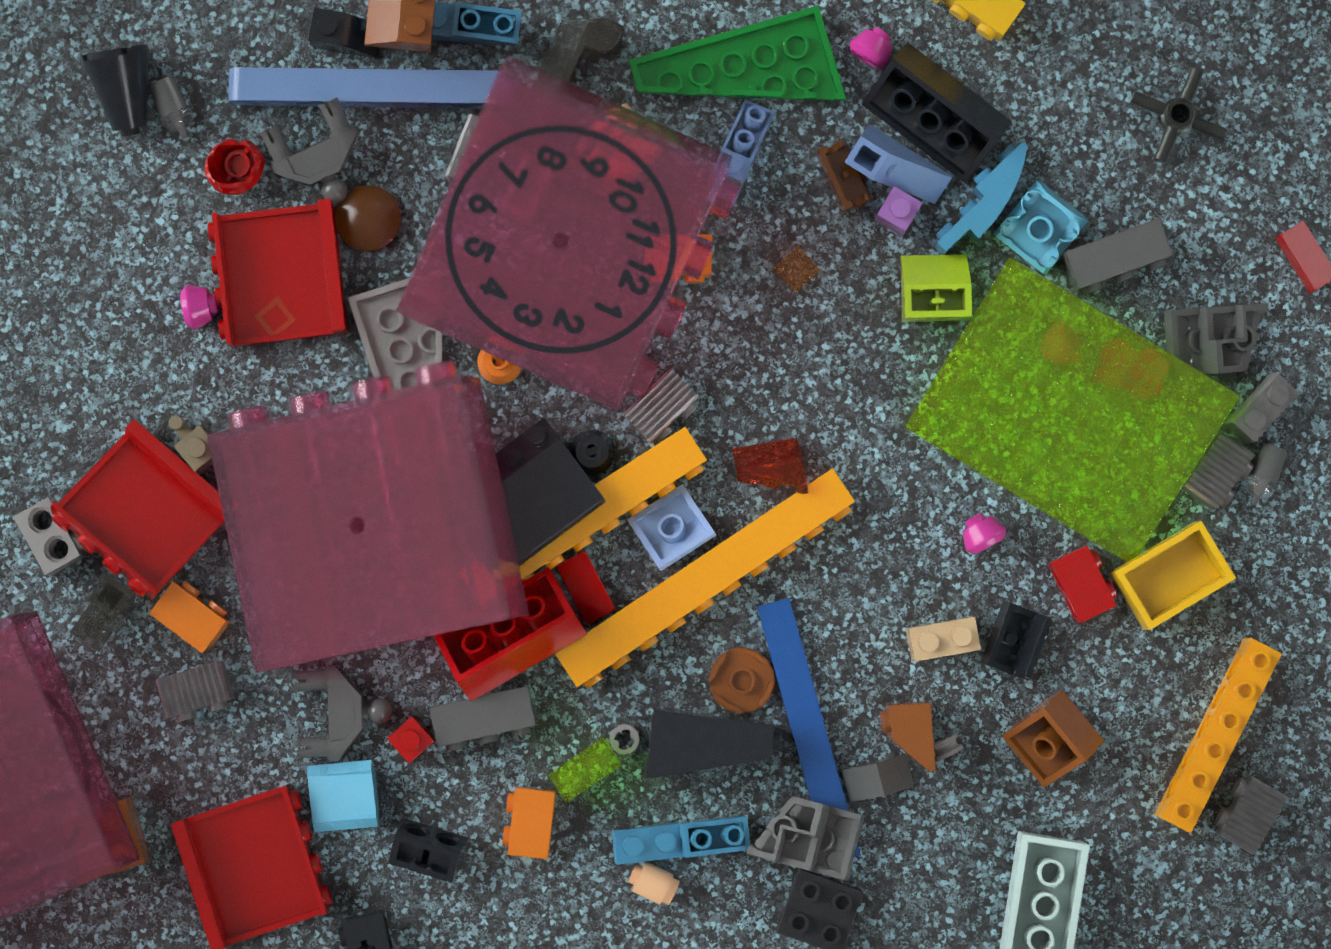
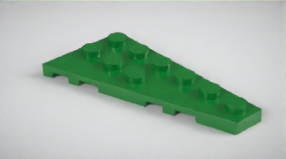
(763, 60)

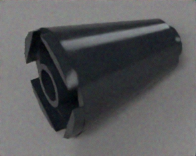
(121, 85)

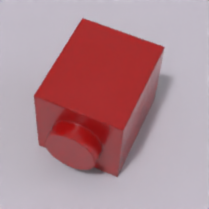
(411, 738)

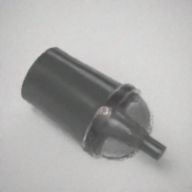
(171, 105)
(1265, 473)

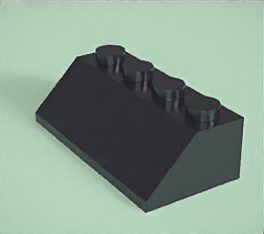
(936, 112)

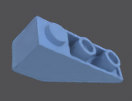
(746, 138)
(896, 165)

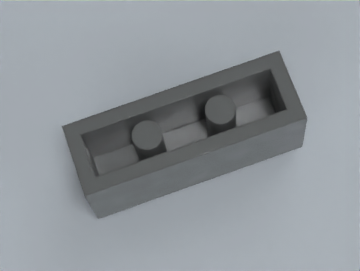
(1117, 257)
(483, 718)

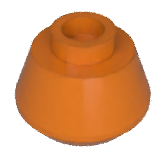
(497, 374)

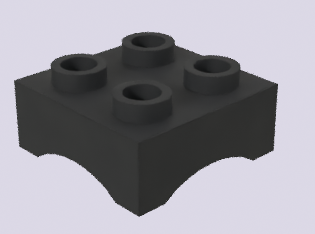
(819, 910)

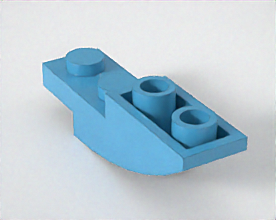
(476, 24)
(993, 191)
(680, 839)

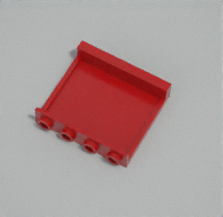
(280, 254)
(141, 511)
(252, 866)

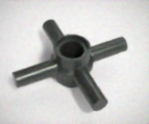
(1184, 103)

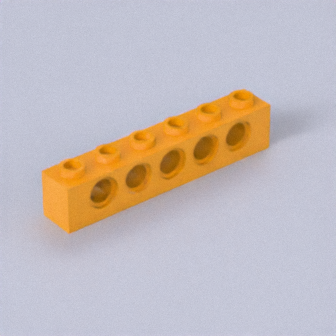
(1217, 734)

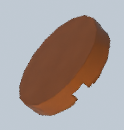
(741, 680)

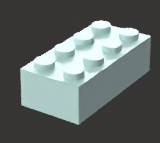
(1044, 892)

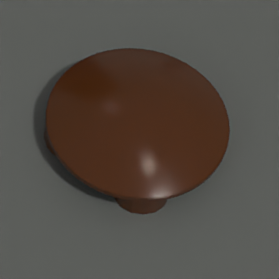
(368, 218)

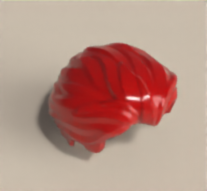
(234, 166)

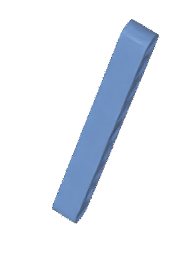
(360, 87)

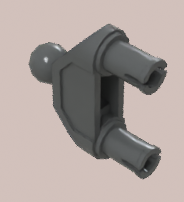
(319, 159)
(345, 712)

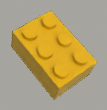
(1172, 575)

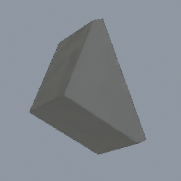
(877, 778)

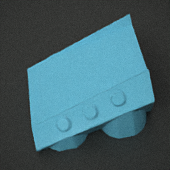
(1041, 227)
(343, 796)

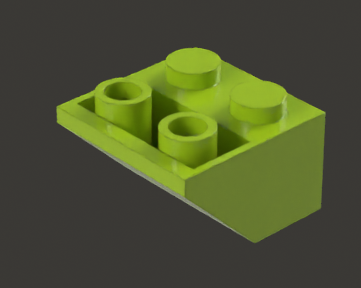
(935, 288)

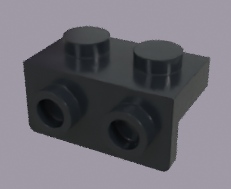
(1016, 640)

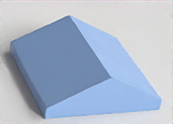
(671, 527)

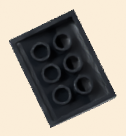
(543, 489)

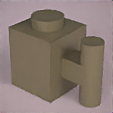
(193, 444)

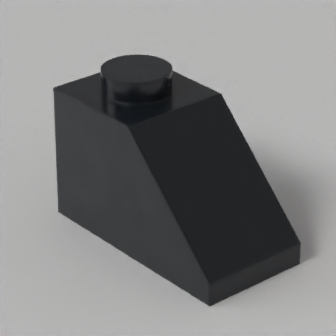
(340, 33)

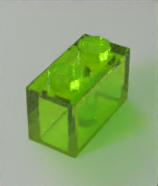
(585, 769)

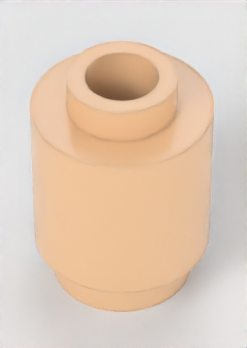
(653, 883)

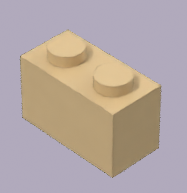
(943, 639)

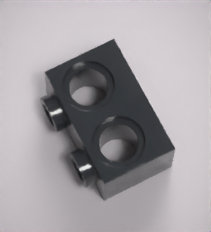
(428, 850)

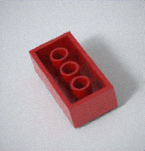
(501, 650)

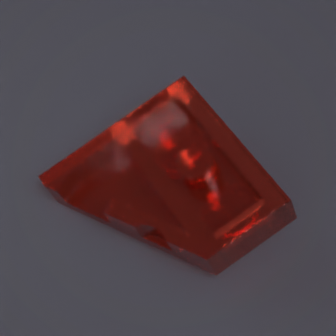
(771, 465)

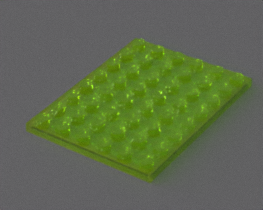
(1071, 410)

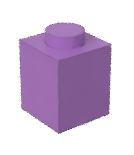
(898, 211)

